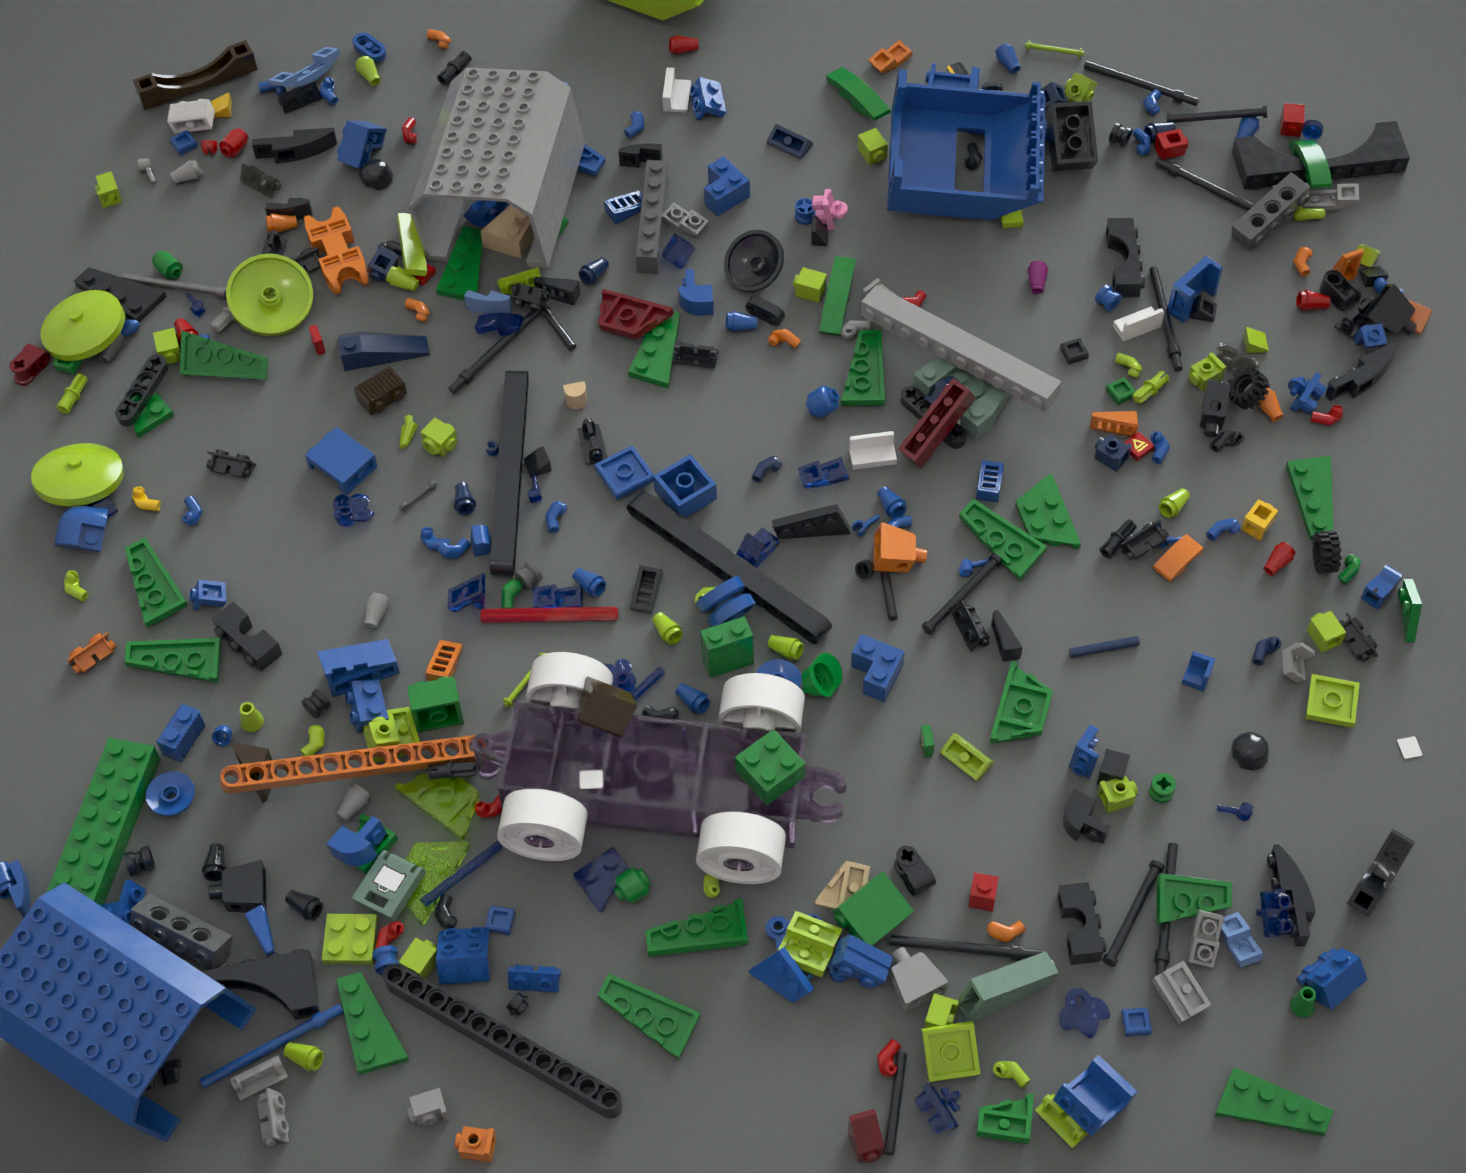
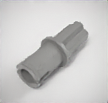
(222, 320)

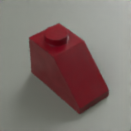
(865, 1136)

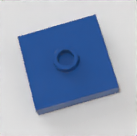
(624, 472)

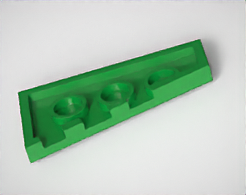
(1313, 491)
(711, 930)

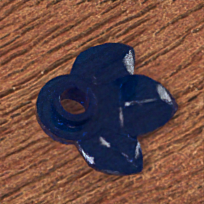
(351, 509)
(622, 675)
(1083, 1016)

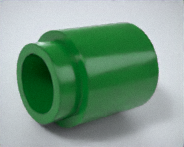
(167, 265)

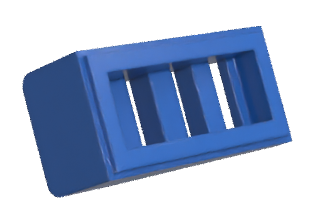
(617, 215)
(985, 493)
(260, 926)

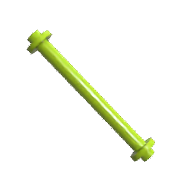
(1054, 49)
(508, 702)

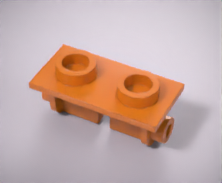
(83, 657)

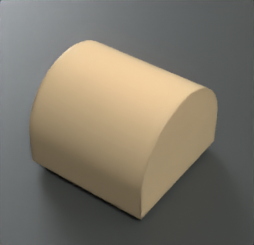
(575, 395)

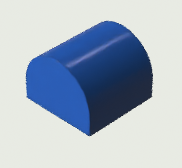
(480, 540)

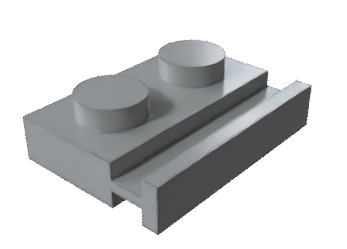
(1181, 992)

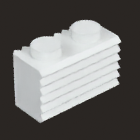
(191, 116)

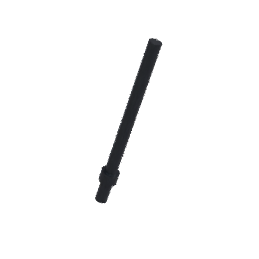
(1178, 95)
(1176, 170)
(1173, 349)
(467, 376)
(1016, 952)
(1162, 955)

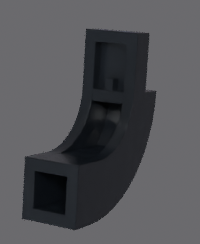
(1381, 873)

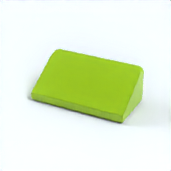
(966, 756)

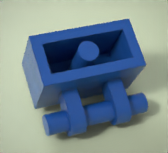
(1334, 976)

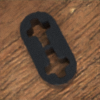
(765, 310)

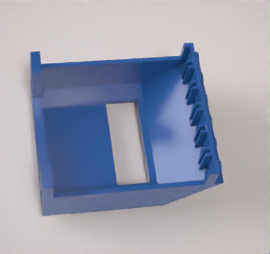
(925, 149)

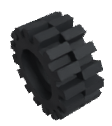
(1254, 393)
(1326, 551)

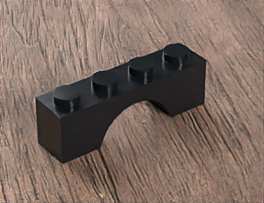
(1122, 237)

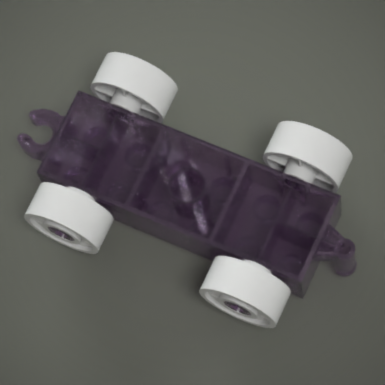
(655, 777)

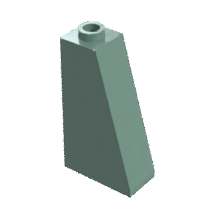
(1005, 986)

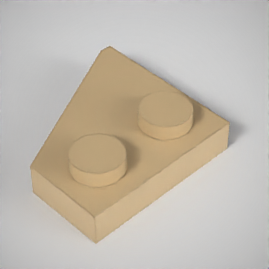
(843, 884)

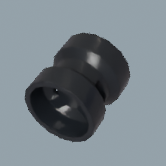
(134, 863)

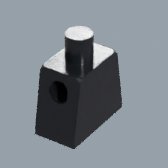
(1391, 310)
(242, 887)

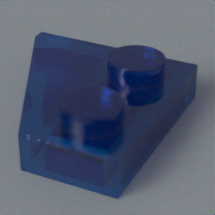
(599, 876)

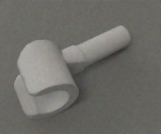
(144, 165)

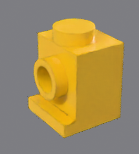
(1259, 519)

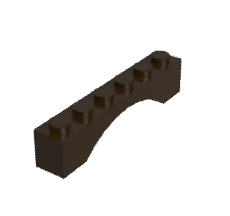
(232, 63)

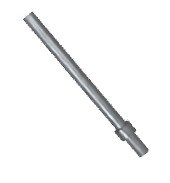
(219, 291)

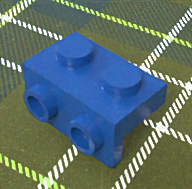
(707, 98)
(365, 702)

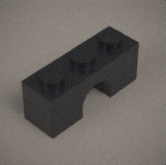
(258, 649)
(1078, 902)

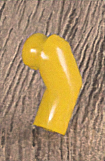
(142, 501)

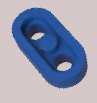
(369, 46)

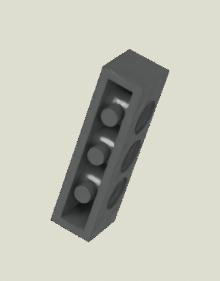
(1289, 188)
(180, 931)

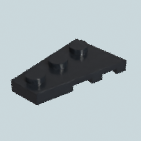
(812, 523)

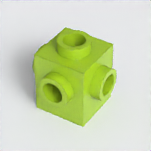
(1080, 88)

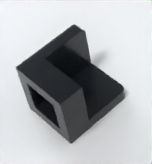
(1113, 765)

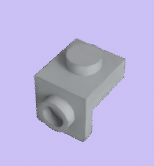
(1293, 661)

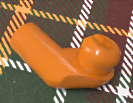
(439, 36)
(1300, 260)
(420, 307)
(783, 335)
(1005, 933)

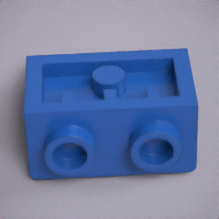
(1084, 755)

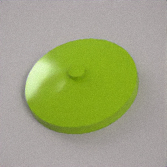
(269, 295)
(82, 325)
(77, 474)

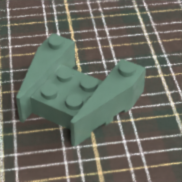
(988, 400)

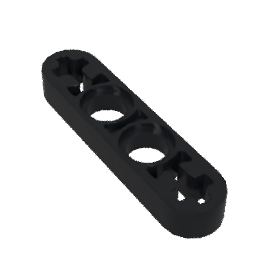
(145, 391)
(909, 404)

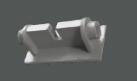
(259, 1078)
(272, 1106)

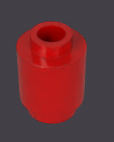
(233, 142)

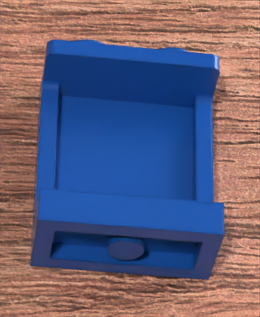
(953, 80)
(1202, 277)
(342, 459)
(1095, 1096)

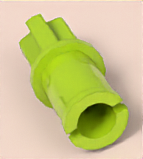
(1150, 387)
(72, 394)

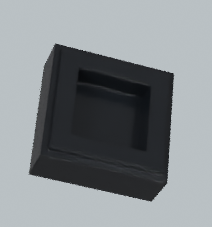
(1074, 351)

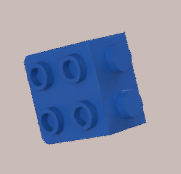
(463, 955)

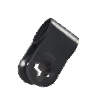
(1339, 290)
(916, 873)

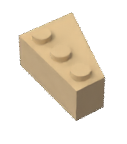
(508, 233)

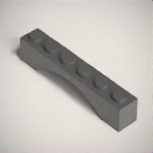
(651, 217)

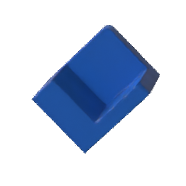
(1198, 671)

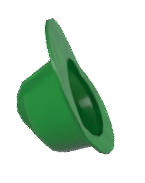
(822, 676)

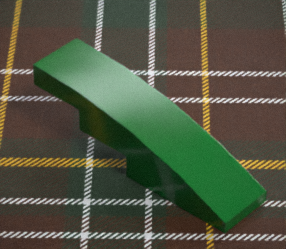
(859, 93)
(837, 295)

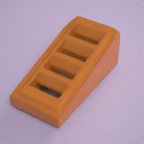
(1349, 264)
(1117, 422)
(431, 672)

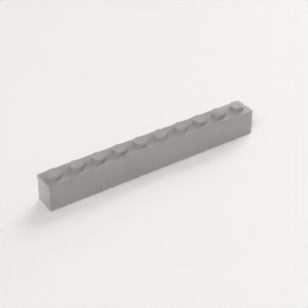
(961, 348)

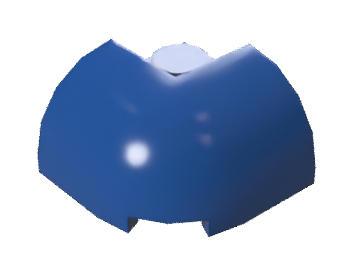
(483, 212)
(81, 528)

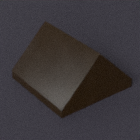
(606, 707)
(252, 754)

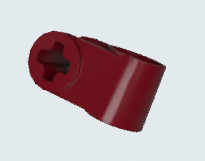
(29, 364)

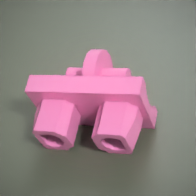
(827, 209)

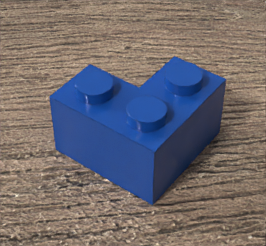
(358, 142)
(726, 187)
(880, 663)

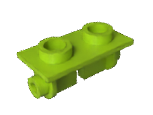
(526, 278)
(1060, 1121)

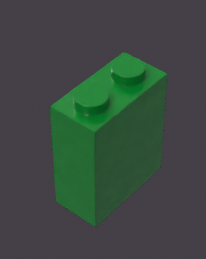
(727, 647)
(872, 910)

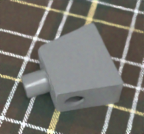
(915, 979)

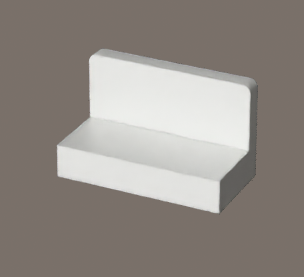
(675, 93)
(1138, 323)
(872, 450)

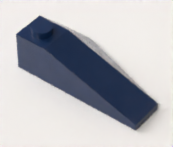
(373, 349)

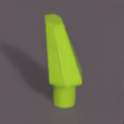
(407, 431)

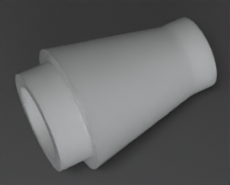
(187, 172)
(375, 609)
(354, 800)

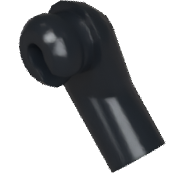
(975, 158)
(1227, 438)
(669, 713)
(443, 914)

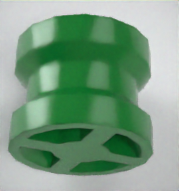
(1157, 790)

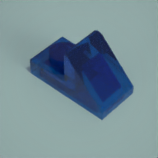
(757, 547)
(467, 593)

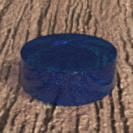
(1312, 129)

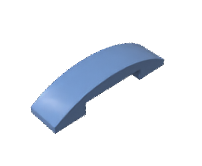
(322, 62)

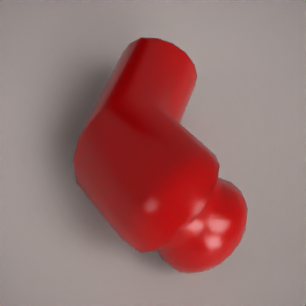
(488, 810)
(389, 933)

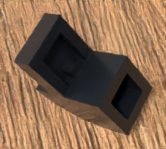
(1078, 818)

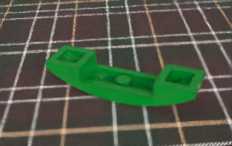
(1315, 162)

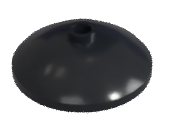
(747, 253)

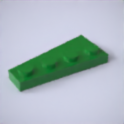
(463, 266)
(656, 353)
(213, 358)
(866, 372)
(1014, 546)
(153, 584)
(177, 657)
(655, 1016)
(368, 1028)
(1263, 1102)

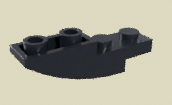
(300, 146)
(1368, 372)
(1288, 876)

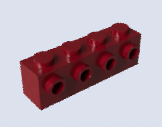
(936, 423)

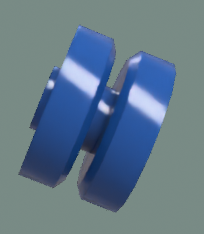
(724, 602)

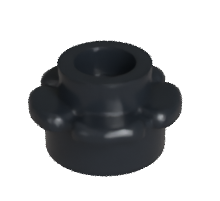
(517, 1004)

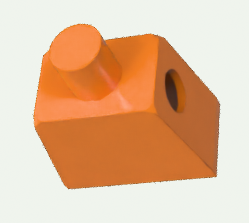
(895, 549)

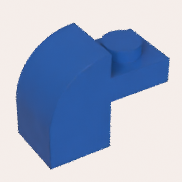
(695, 299)
(357, 848)

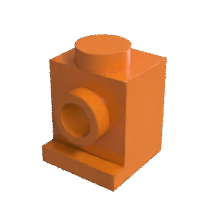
(480, 1151)

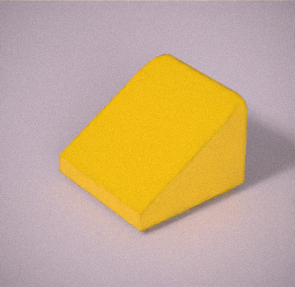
(222, 106)

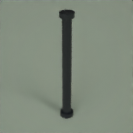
(1217, 115)
(994, 561)
(1111, 958)

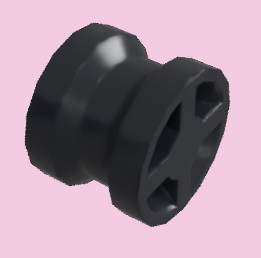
(1120, 135)
(316, 703)

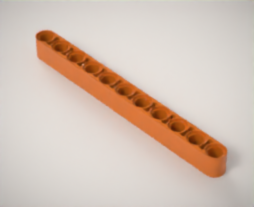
(344, 770)

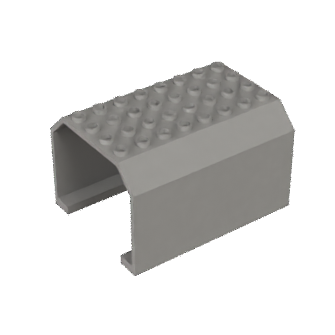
(502, 141)

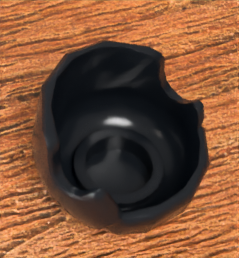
(376, 174)
(1250, 750)

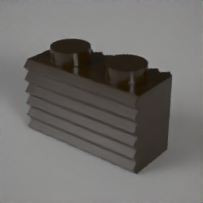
(380, 391)

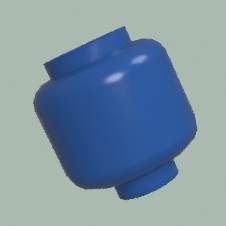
(822, 401)

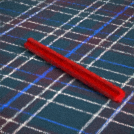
(549, 614)

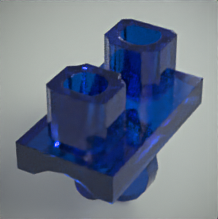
(1274, 912)
(944, 1117)

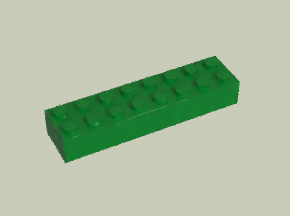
(106, 819)

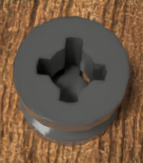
(528, 575)

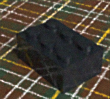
(1071, 136)

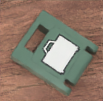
(392, 880)

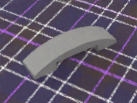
(1333, 199)

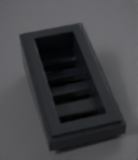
(561, 289)
(645, 571)
(1007, 643)

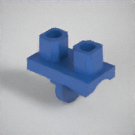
(1304, 389)

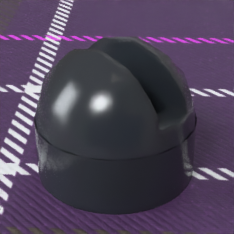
(864, 569)

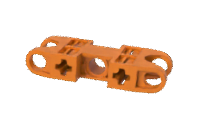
(339, 261)

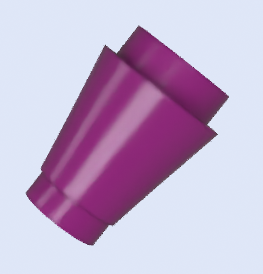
(1037, 276)

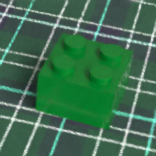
(435, 704)
(770, 767)

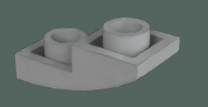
(684, 221)
(1205, 938)

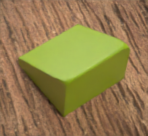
(1369, 256)
(1255, 341)

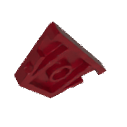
(630, 315)

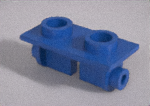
(525, 978)

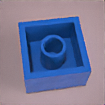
(685, 486)

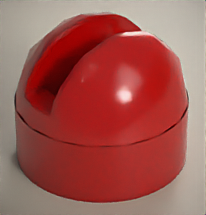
(209, 145)

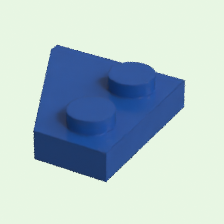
(782, 975)

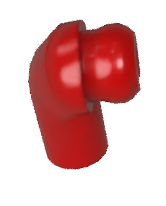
(408, 136)
(917, 299)
(1328, 418)
(885, 1058)

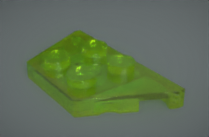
(444, 801)
(439, 862)

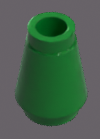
(1303, 1002)

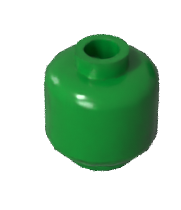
(632, 885)

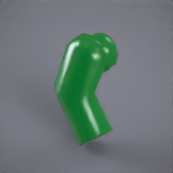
(1353, 567)
(509, 591)

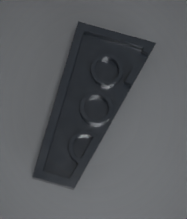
(134, 297)

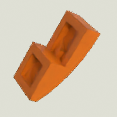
(891, 58)
(1178, 557)

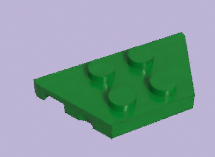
(1046, 515)
(1021, 707)

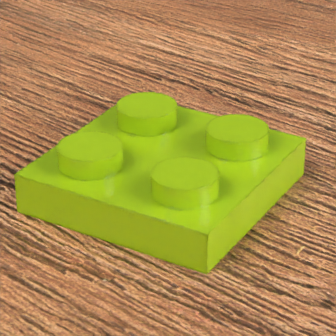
(1332, 701)
(349, 939)
(950, 1051)

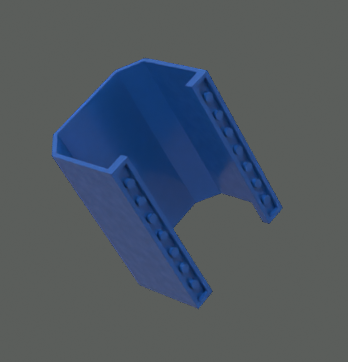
(102, 1003)

